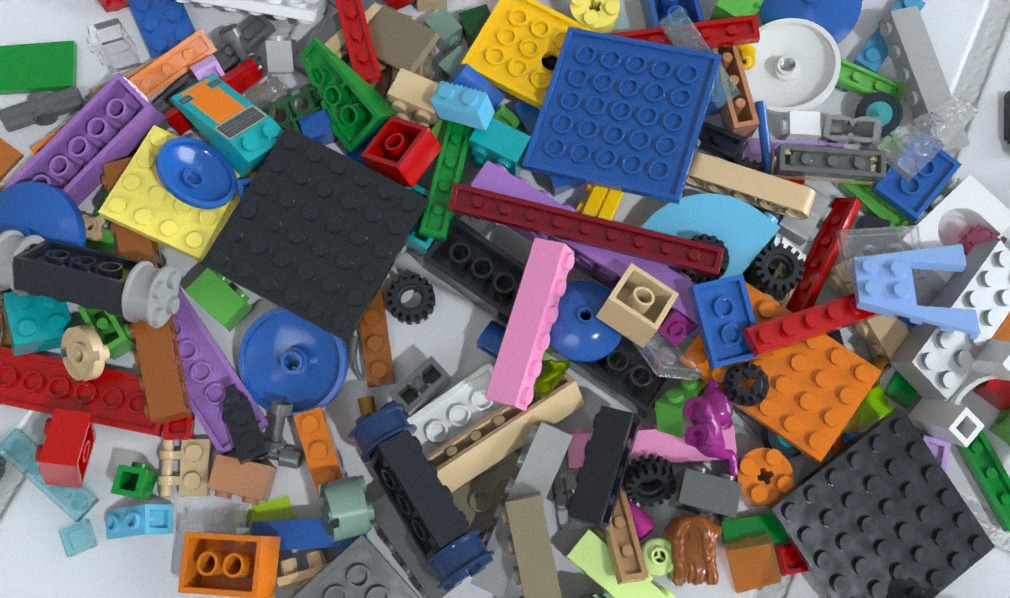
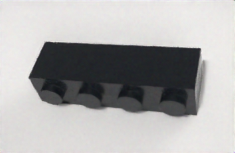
(603, 467)

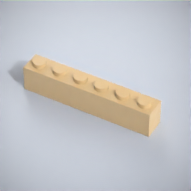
(501, 434)

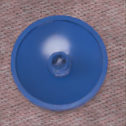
(834, 16)
(41, 211)
(291, 362)

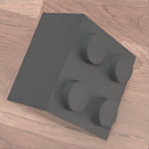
(706, 493)

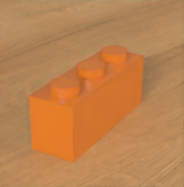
(319, 446)

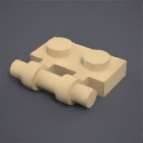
(194, 468)

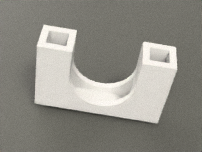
(965, 201)
(948, 419)

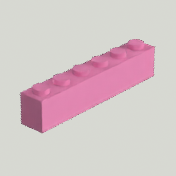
(530, 324)
(650, 442)

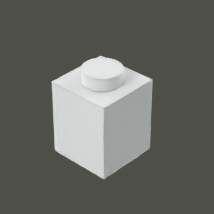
(801, 126)

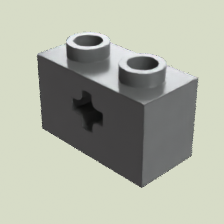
(421, 386)

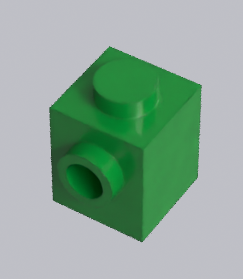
(134, 481)

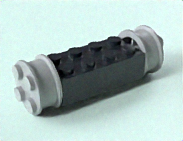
(88, 278)

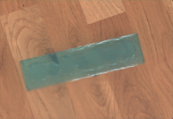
(684, 34)
(21, 452)

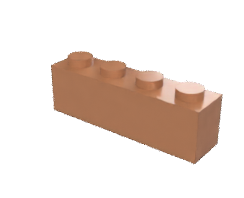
(739, 113)

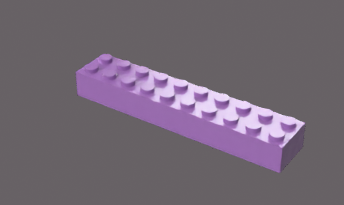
(597, 263)

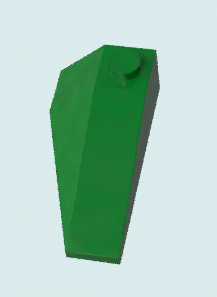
(350, 101)

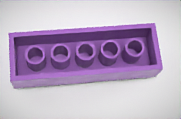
(98, 134)

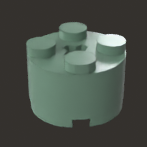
(345, 508)

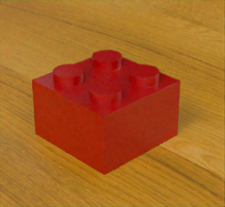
(402, 151)
(66, 448)

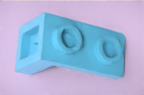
(139, 520)

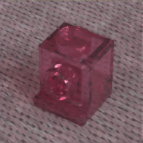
(976, 234)

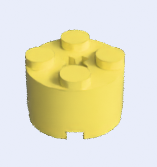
(595, 14)

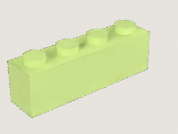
(593, 558)

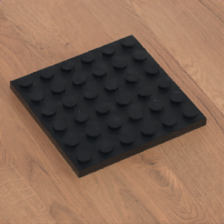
(316, 233)
(882, 518)

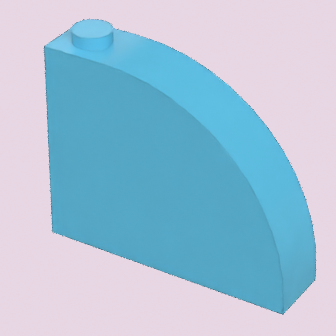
(728, 218)

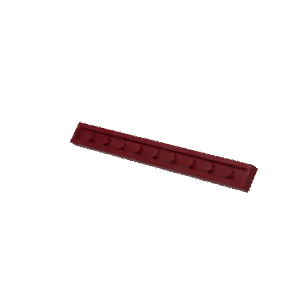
(586, 229)

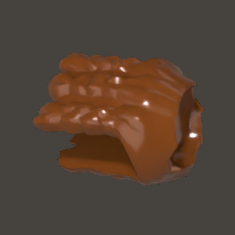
(693, 549)

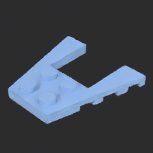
(887, 287)

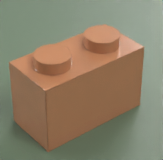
(248, 480)

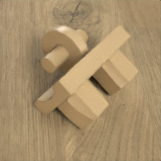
(291, 574)

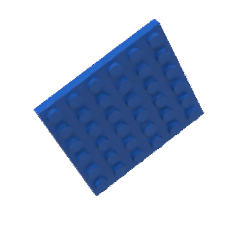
(623, 114)

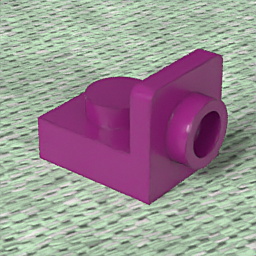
(675, 327)

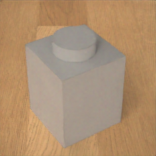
(276, 56)

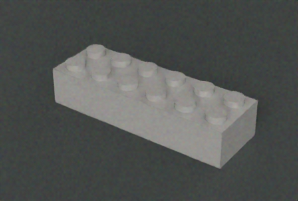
(938, 359)

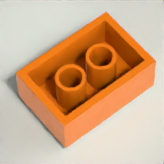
(229, 565)

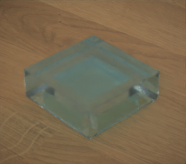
(78, 538)

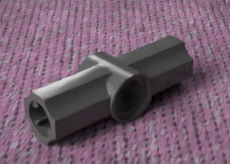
(42, 108)

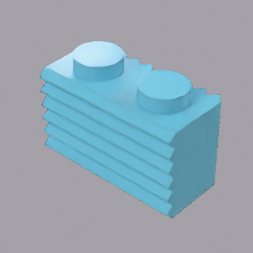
(462, 105)

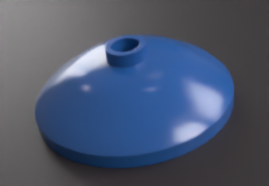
(196, 173)
(580, 338)

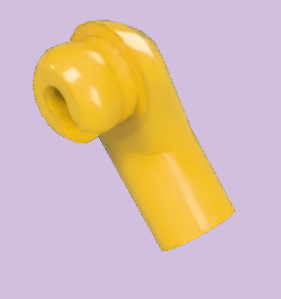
(747, 55)

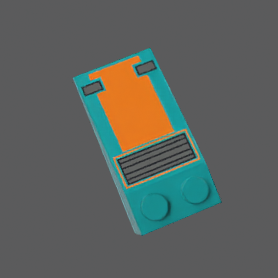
(229, 123)

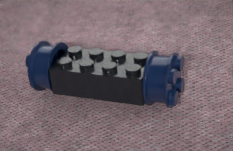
(419, 496)

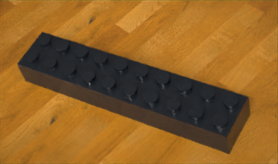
(493, 280)

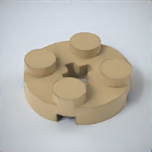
(84, 352)

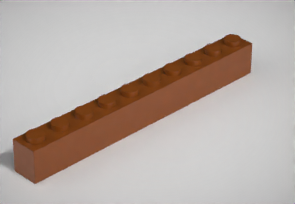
(157, 348)

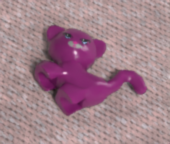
(709, 416)

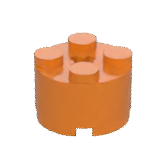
(776, 471)

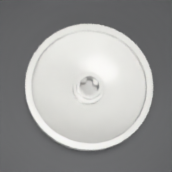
(793, 66)

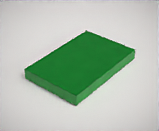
(37, 67)

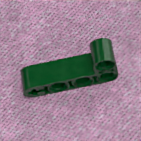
(287, 109)

